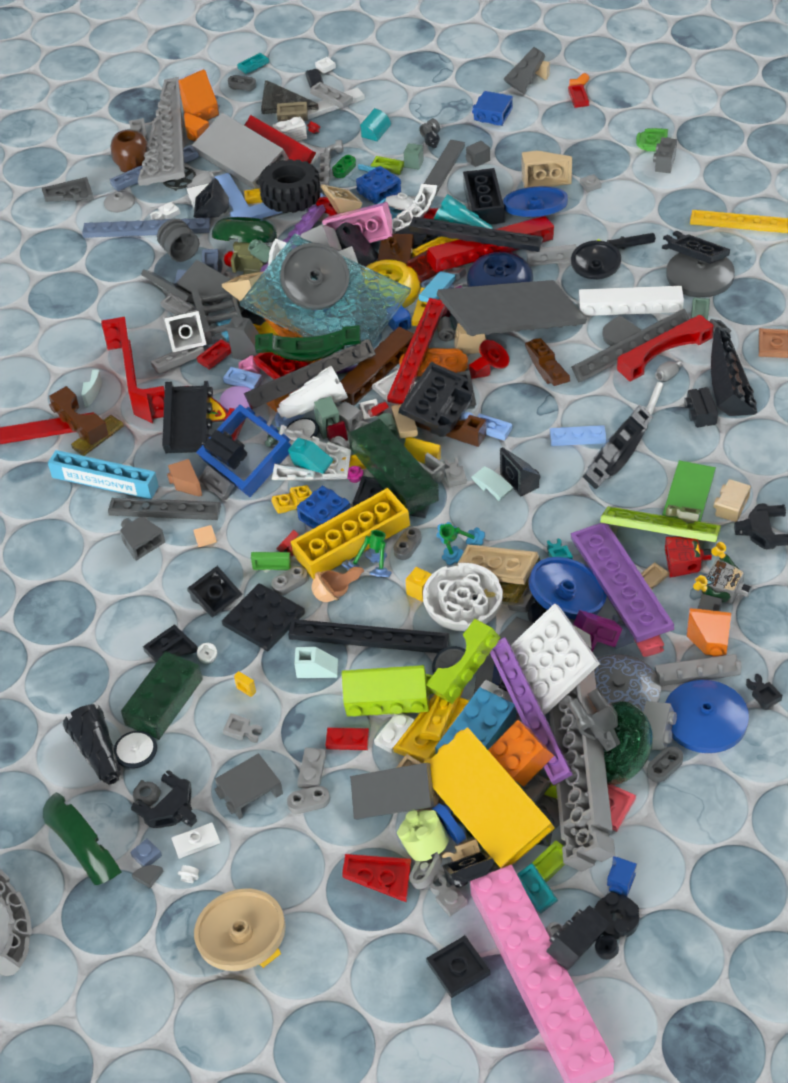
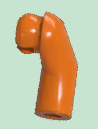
(582, 79)

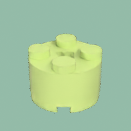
(423, 834)

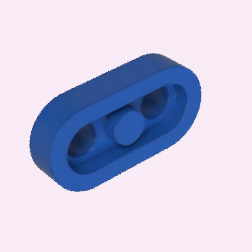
(454, 829)

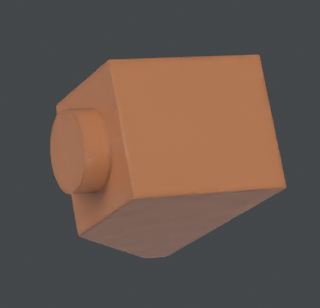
(184, 478)

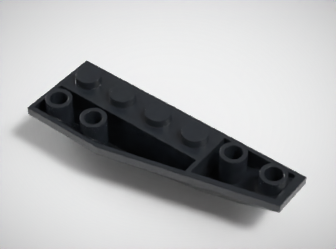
(728, 378)

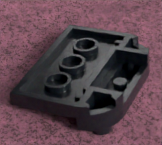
(438, 399)

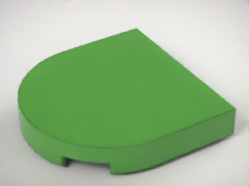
(650, 137)

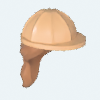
(332, 585)

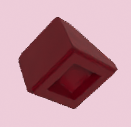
(337, 429)

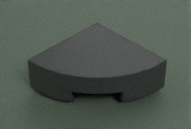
(148, 875)

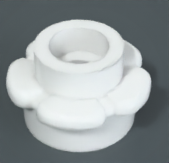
(188, 874)

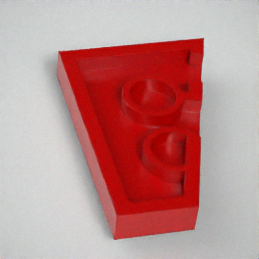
(379, 873)

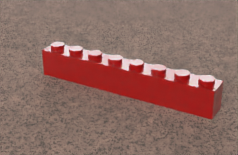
(463, 252)

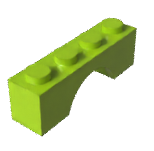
(451, 681)

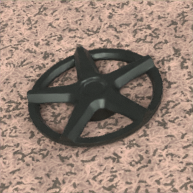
(177, 182)

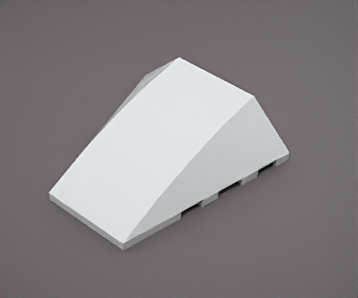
(290, 472)

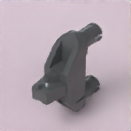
(598, 725)

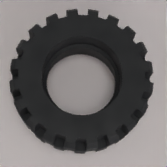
(289, 186)

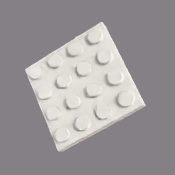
(553, 657)

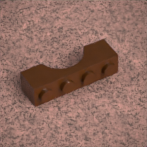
(89, 427)
(468, 431)

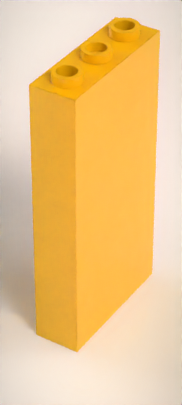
(487, 799)

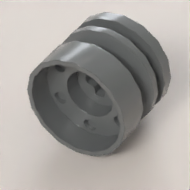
(178, 240)

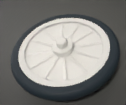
(306, 425)
(135, 749)

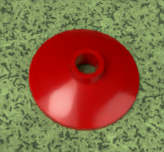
(494, 354)

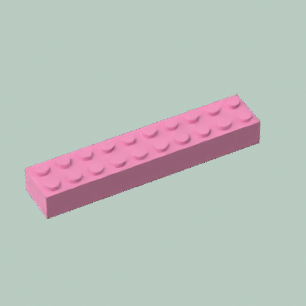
(541, 980)

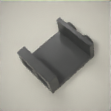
(246, 784)

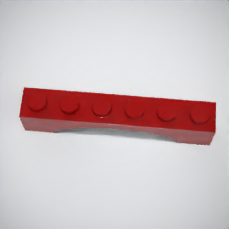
(694, 331)

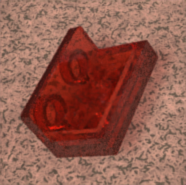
(421, 267)

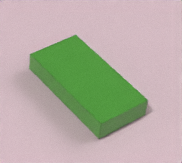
(271, 560)

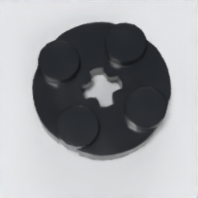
(625, 907)

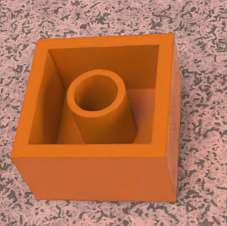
(520, 753)

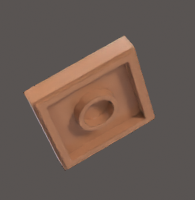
(773, 343)

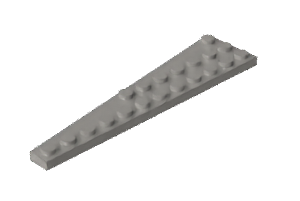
(165, 146)

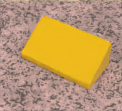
(420, 448)

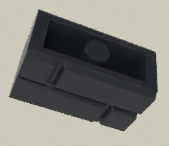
(701, 407)
(225, 449)

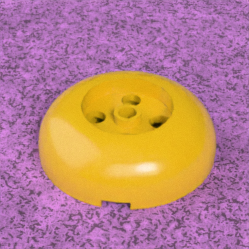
(400, 273)

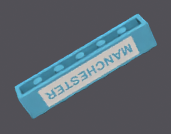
(103, 474)

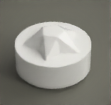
(207, 653)

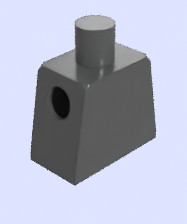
(141, 536)

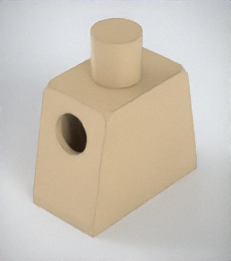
(467, 343)

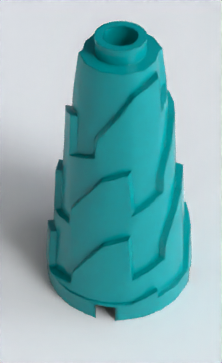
(456, 212)

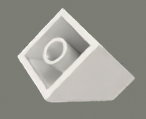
(184, 330)

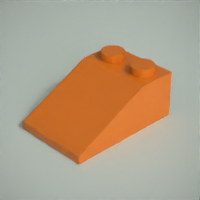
(198, 96)

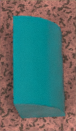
(375, 125)

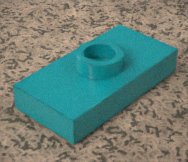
(253, 63)
(537, 888)

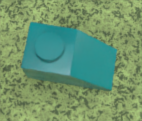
(309, 456)

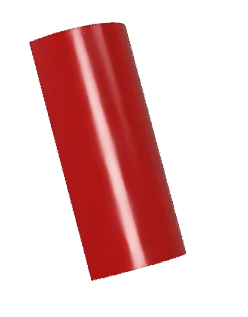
(277, 366)

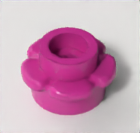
(355, 474)

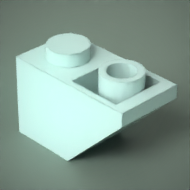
(315, 663)

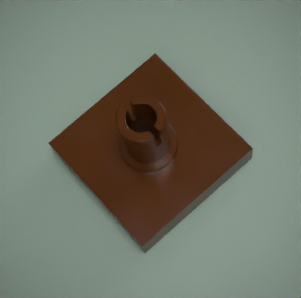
(397, 247)

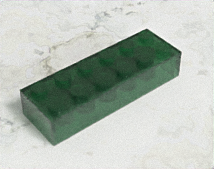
(393, 465)

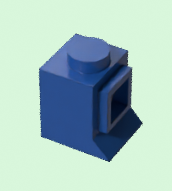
(621, 876)

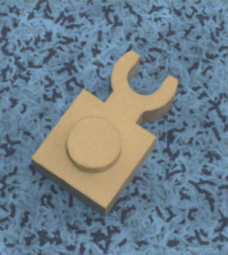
(462, 850)

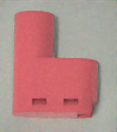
(651, 646)

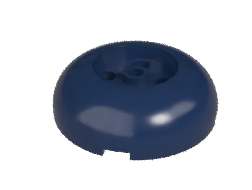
(499, 269)

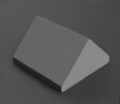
(323, 235)

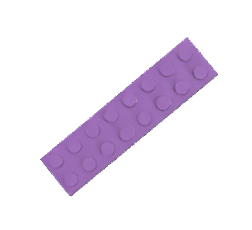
(622, 582)

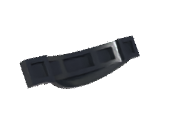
(618, 448)

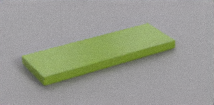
(660, 524)

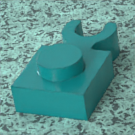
(558, 550)

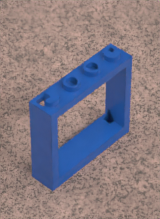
(266, 467)

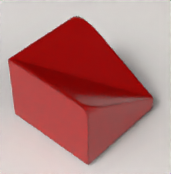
(479, 368)

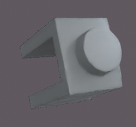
(433, 467)

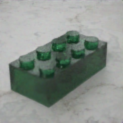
(162, 695)

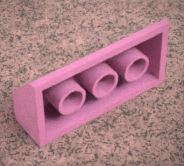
(372, 221)

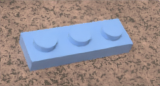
(577, 435)

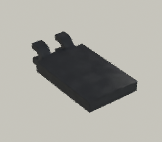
(695, 247)

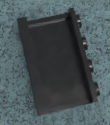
(186, 417)

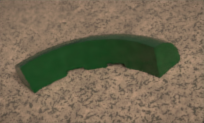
(80, 839)

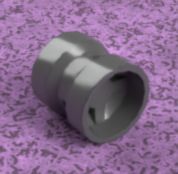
(431, 125)

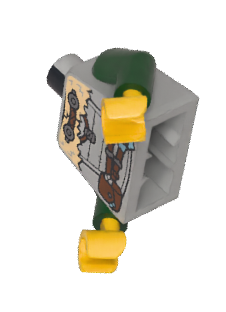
(723, 579)

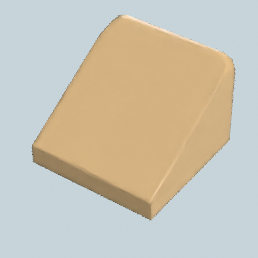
(544, 70)

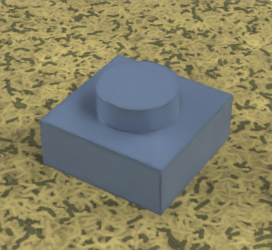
(146, 853)

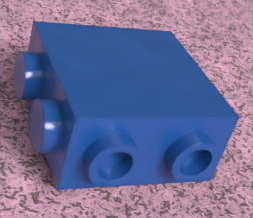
(492, 108)
(378, 184)
(321, 507)

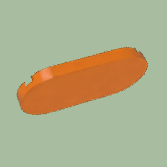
(448, 358)

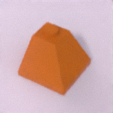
(709, 631)

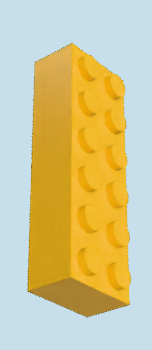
(345, 534)

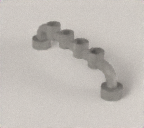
(325, 162)

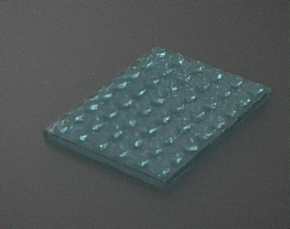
(368, 301)

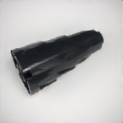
(93, 741)

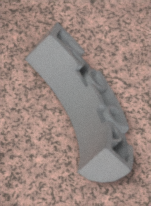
(14, 928)

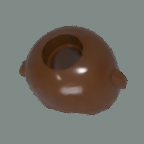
(128, 149)

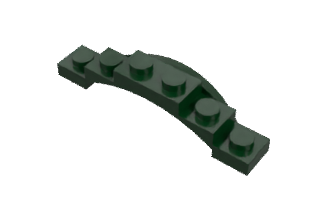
(308, 347)

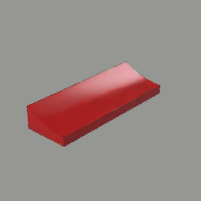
(292, 148)

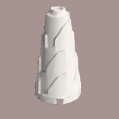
(303, 399)

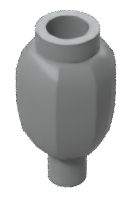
(201, 179)
(668, 370)

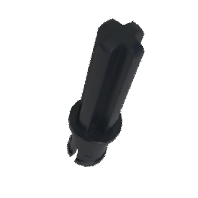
(624, 242)

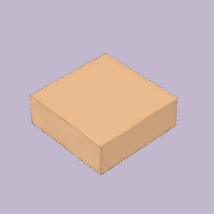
(204, 536)

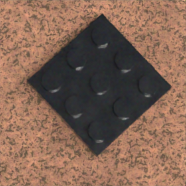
(263, 616)

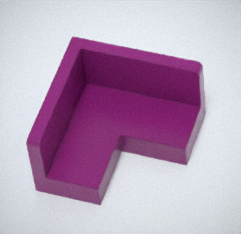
(599, 628)

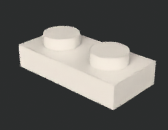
(393, 731)

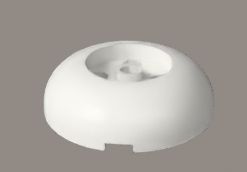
(452, 592)

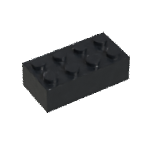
(484, 195)

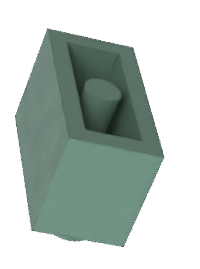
(325, 414)

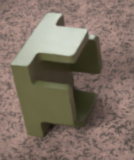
(243, 260)

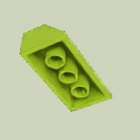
(385, 691)

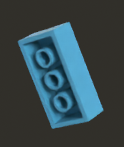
(486, 717)

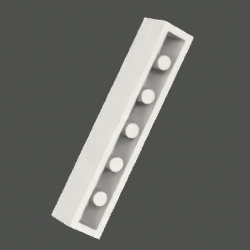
(631, 300)

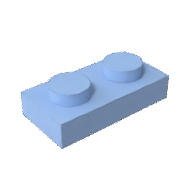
(244, 378)

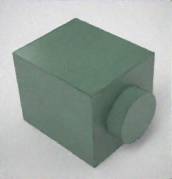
(413, 156)

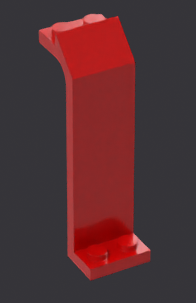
(145, 402)

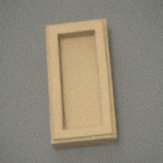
(654, 575)

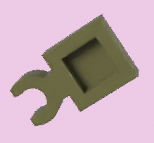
(688, 514)

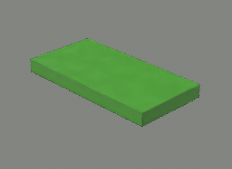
(690, 486)

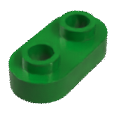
(344, 166)

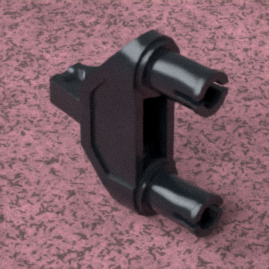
(759, 526)
(172, 808)

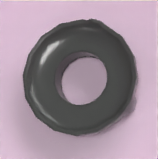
(152, 798)

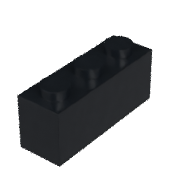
(577, 936)

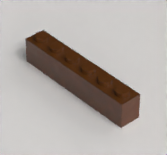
(369, 371)

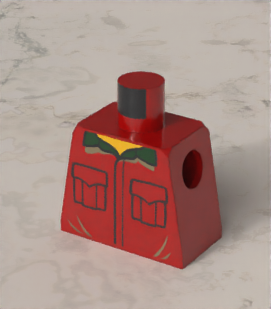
(684, 556)

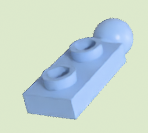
(494, 427)

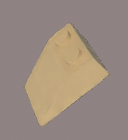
(546, 169)

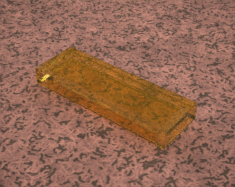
(83, 447)

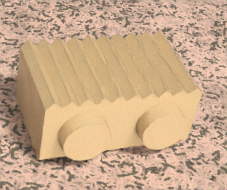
(732, 500)

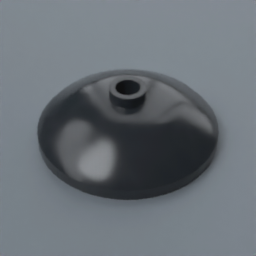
(596, 260)

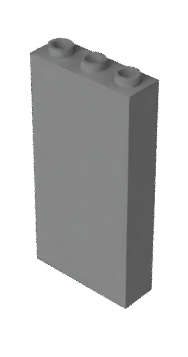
(238, 150)

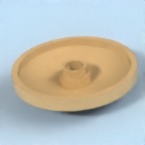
(239, 929)

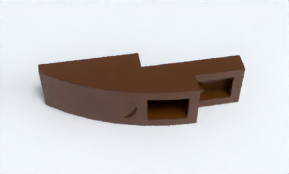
(545, 362)

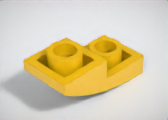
(290, 501)

